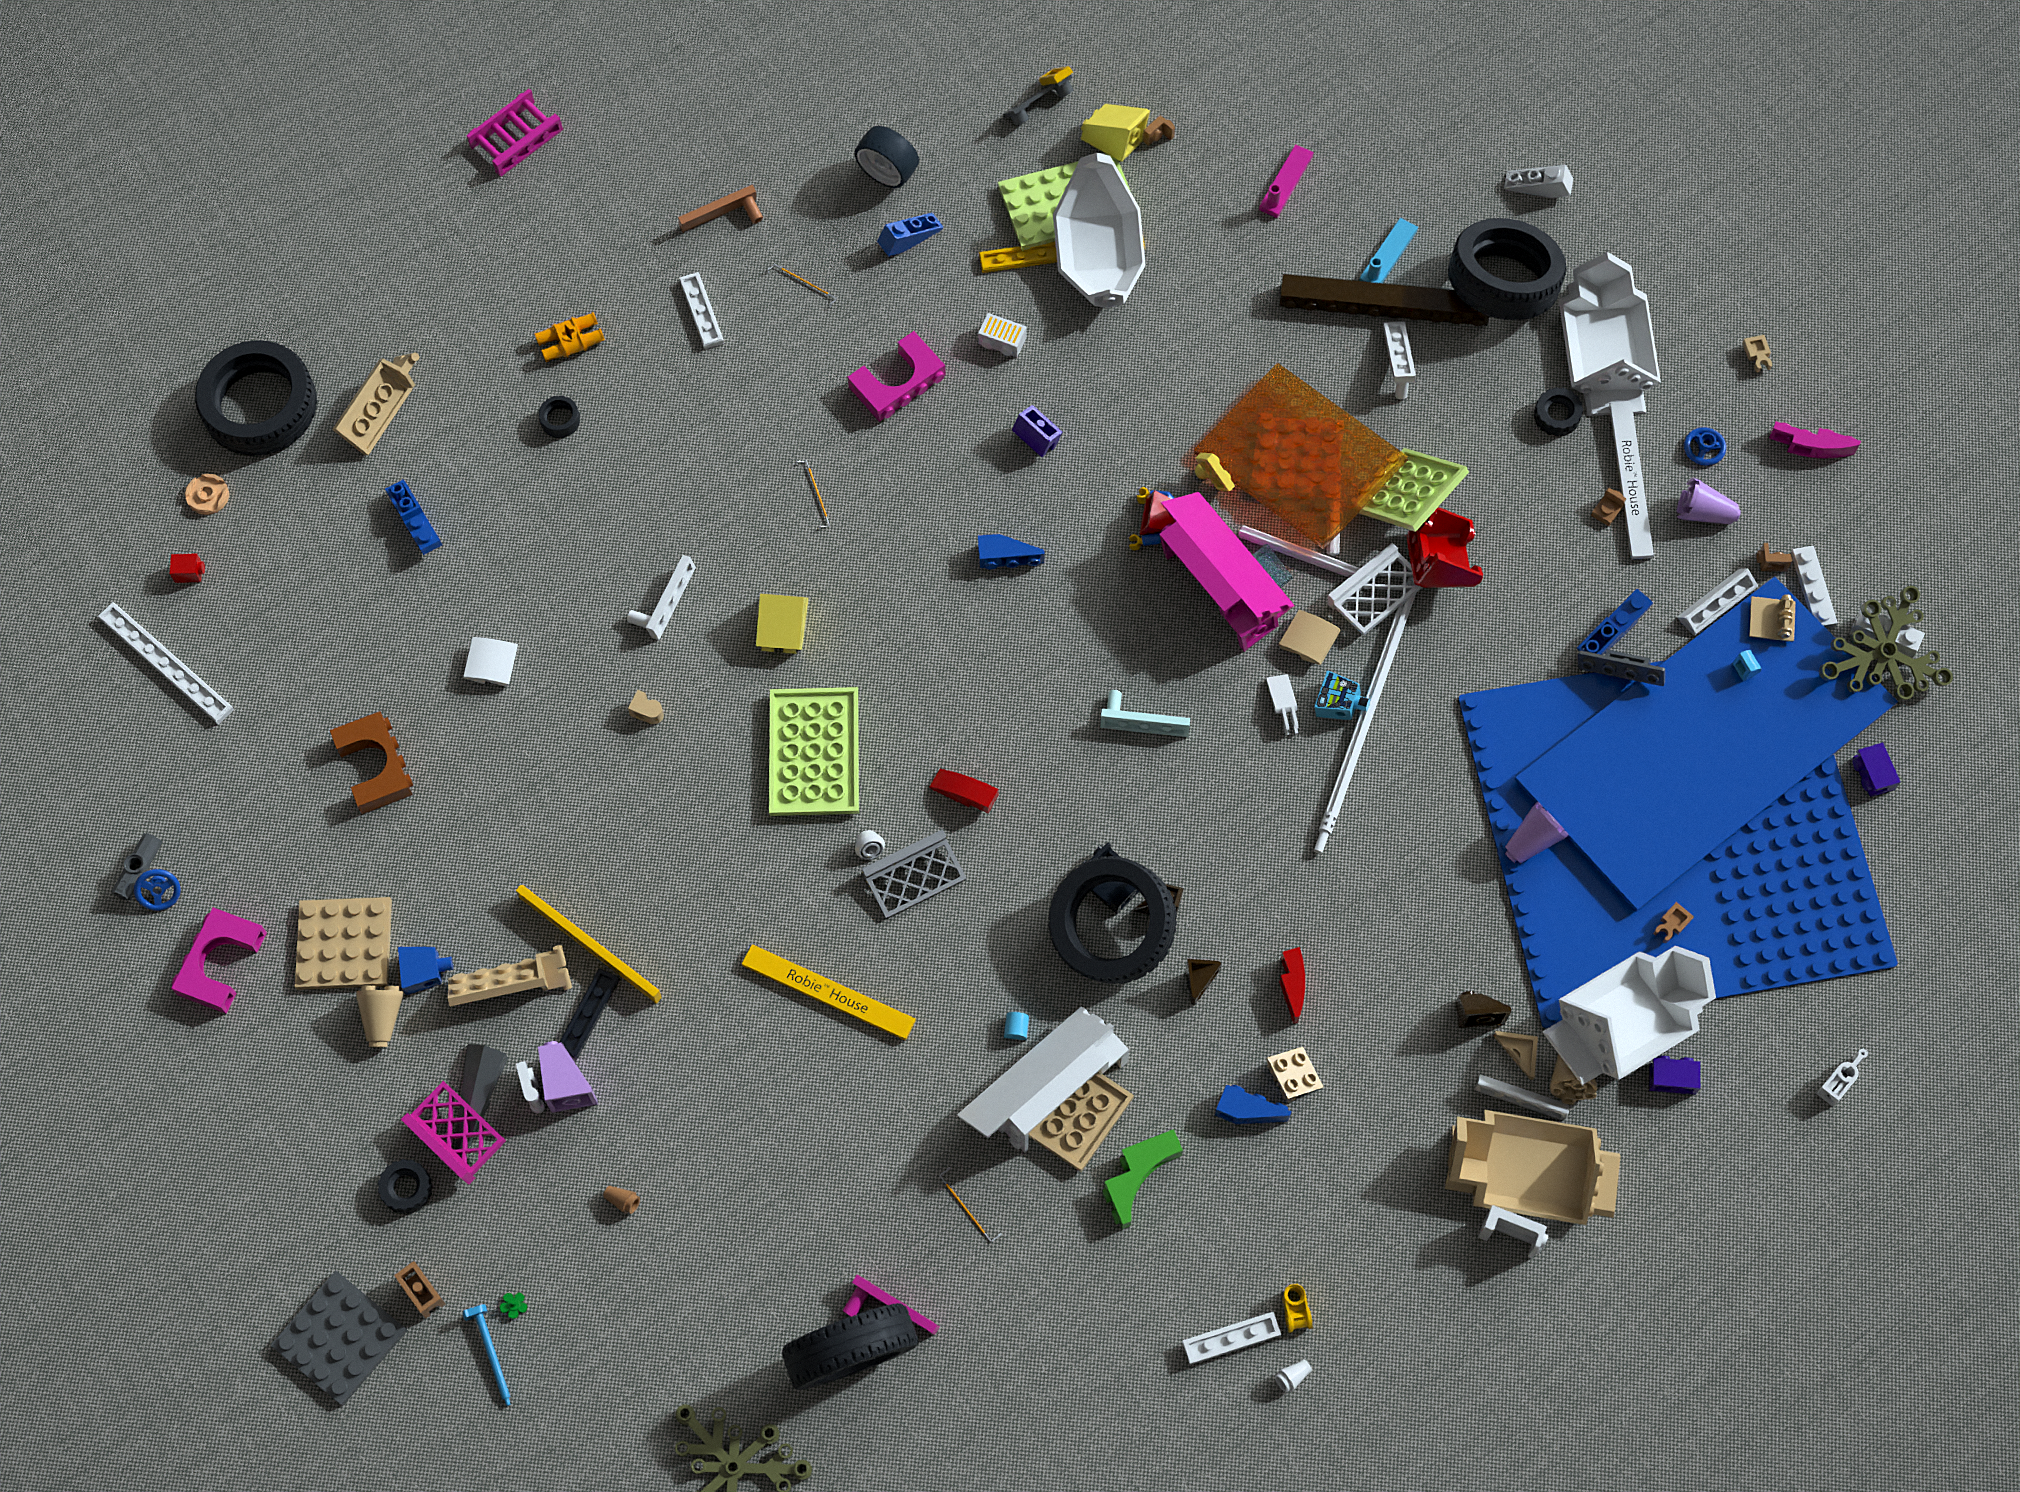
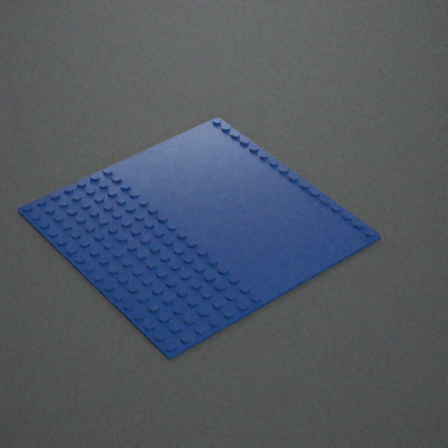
(1769, 905)

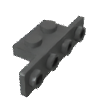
(1622, 666)

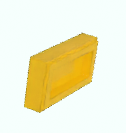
(1055, 75)

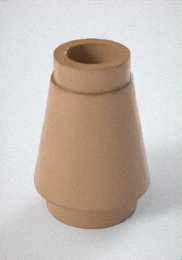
(623, 1199)

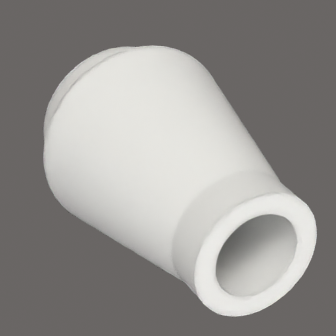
(1292, 1376)

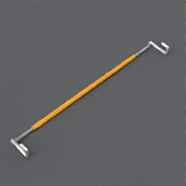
(805, 281)
(817, 492)
(965, 1208)

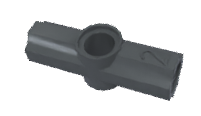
(142, 854)

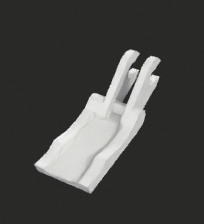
(1283, 700)

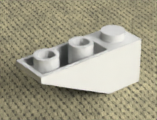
(1542, 181)

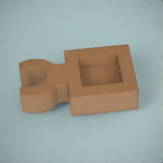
(1674, 920)

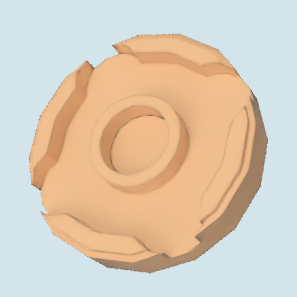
(207, 494)

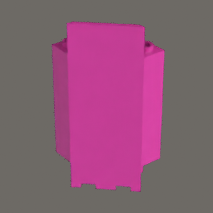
(1223, 568)

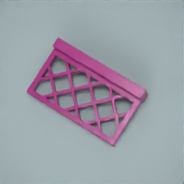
(443, 1149)

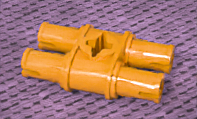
(573, 328)

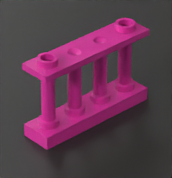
(518, 149)

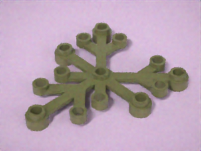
(1862, 659)
(714, 1444)

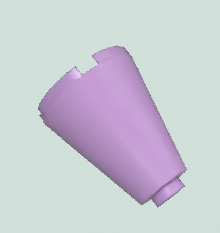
(1706, 505)
(1534, 835)

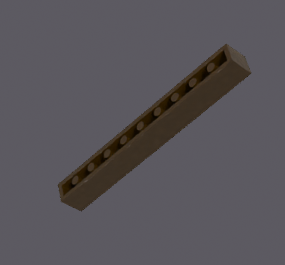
(1377, 300)

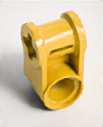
(1296, 1310)

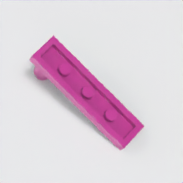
(1286, 181)
(865, 1288)

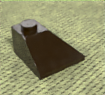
(1480, 1010)

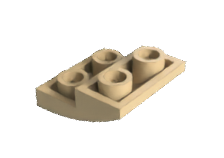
(1309, 637)

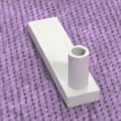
(1399, 357)
(658, 621)

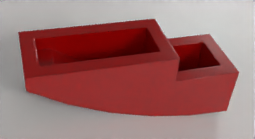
(965, 790)
(1293, 981)

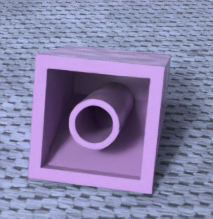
(562, 1080)

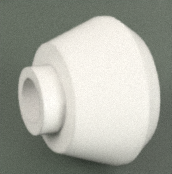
(869, 845)

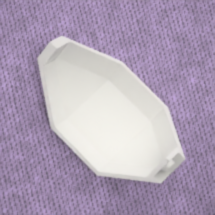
(1099, 233)

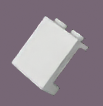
(1516, 1227)

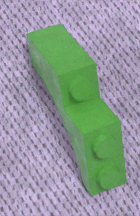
(1140, 1162)

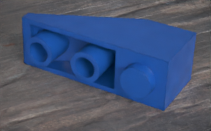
(907, 233)
(1002, 551)
(1245, 1108)

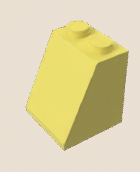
(1115, 129)
(781, 622)

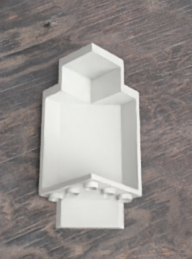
(1608, 336)
(1632, 1013)
(1046, 1078)

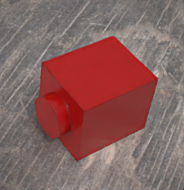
(186, 568)

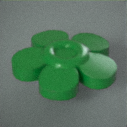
(513, 1305)

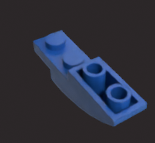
(413, 517)
(1617, 624)

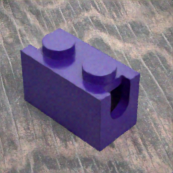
(1036, 430)
(1876, 770)
(1675, 1075)

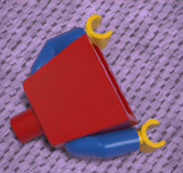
(1154, 517)

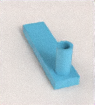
(1389, 252)

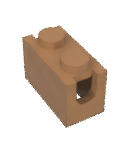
(419, 1289)

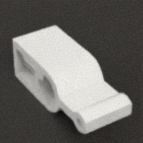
(1840, 1081)

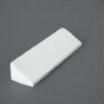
(1718, 601)
(1522, 1097)

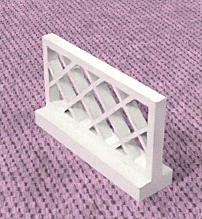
(1361, 580)

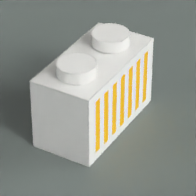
(1002, 335)

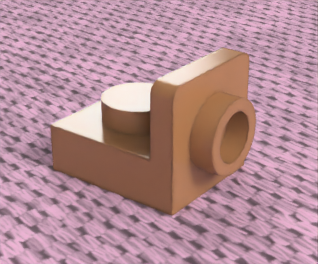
(1157, 128)
(1609, 506)
(1773, 562)

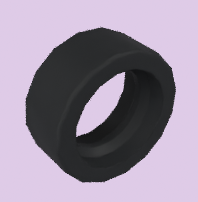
(563, 430)

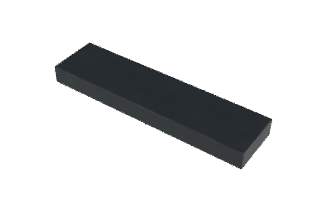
(589, 1012)

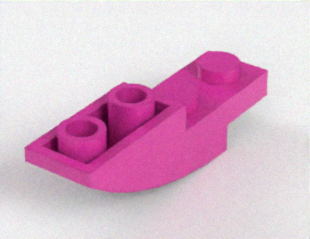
(1819, 445)

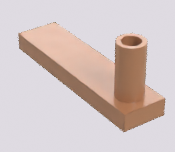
(744, 197)

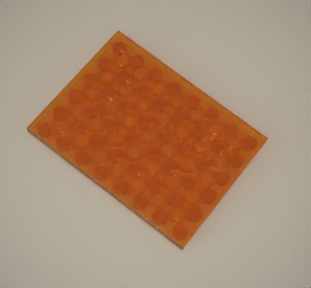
(1302, 455)

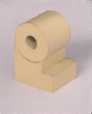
(646, 710)

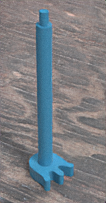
(477, 1312)

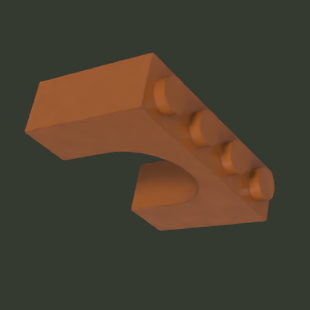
(391, 782)

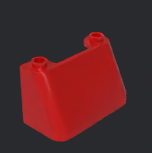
(1440, 552)

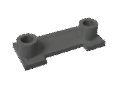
(1018, 113)

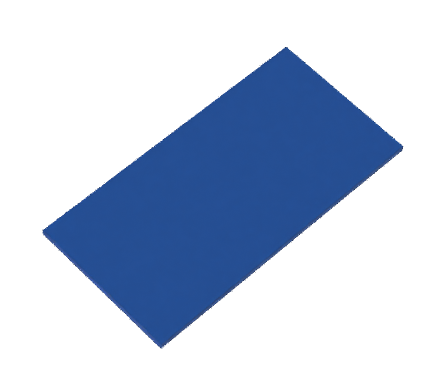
(1697, 759)

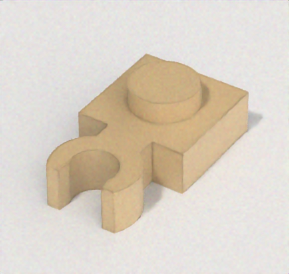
(1758, 350)

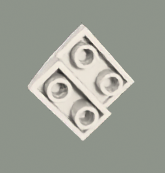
(490, 661)

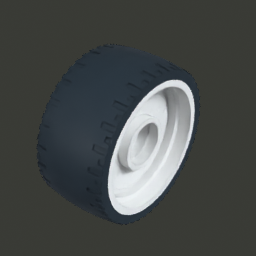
(886, 156)

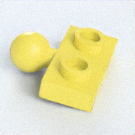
(1210, 468)

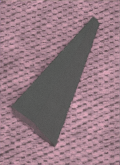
(480, 1077)

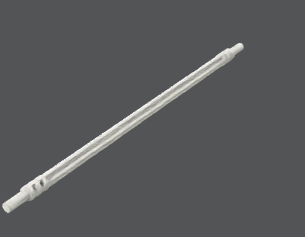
(1363, 722)

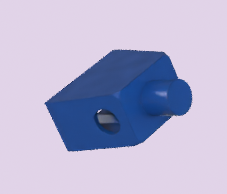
(421, 968)

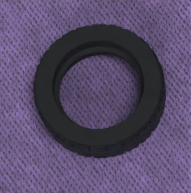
(1500, 297)
(239, 362)
(1068, 900)
(849, 1346)

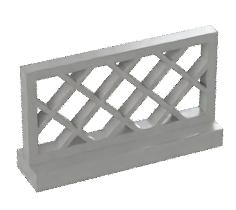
(900, 859)

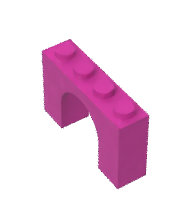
(885, 400)
(217, 930)

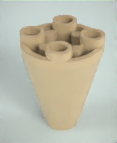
(379, 1013)
(1567, 1086)

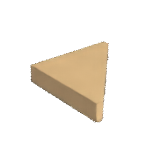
(1521, 1049)

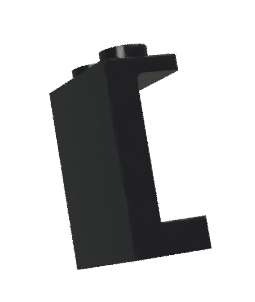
(1113, 894)

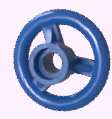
(1709, 437)
(157, 881)

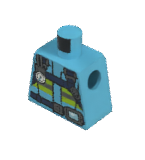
(1339, 698)

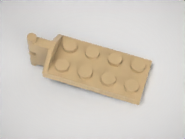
(376, 402)
(511, 978)

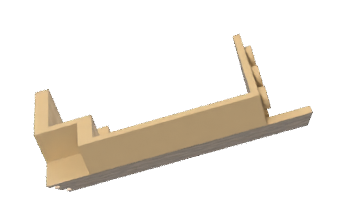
(1533, 1167)

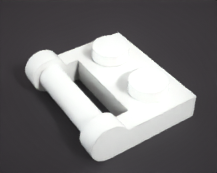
(529, 1084)

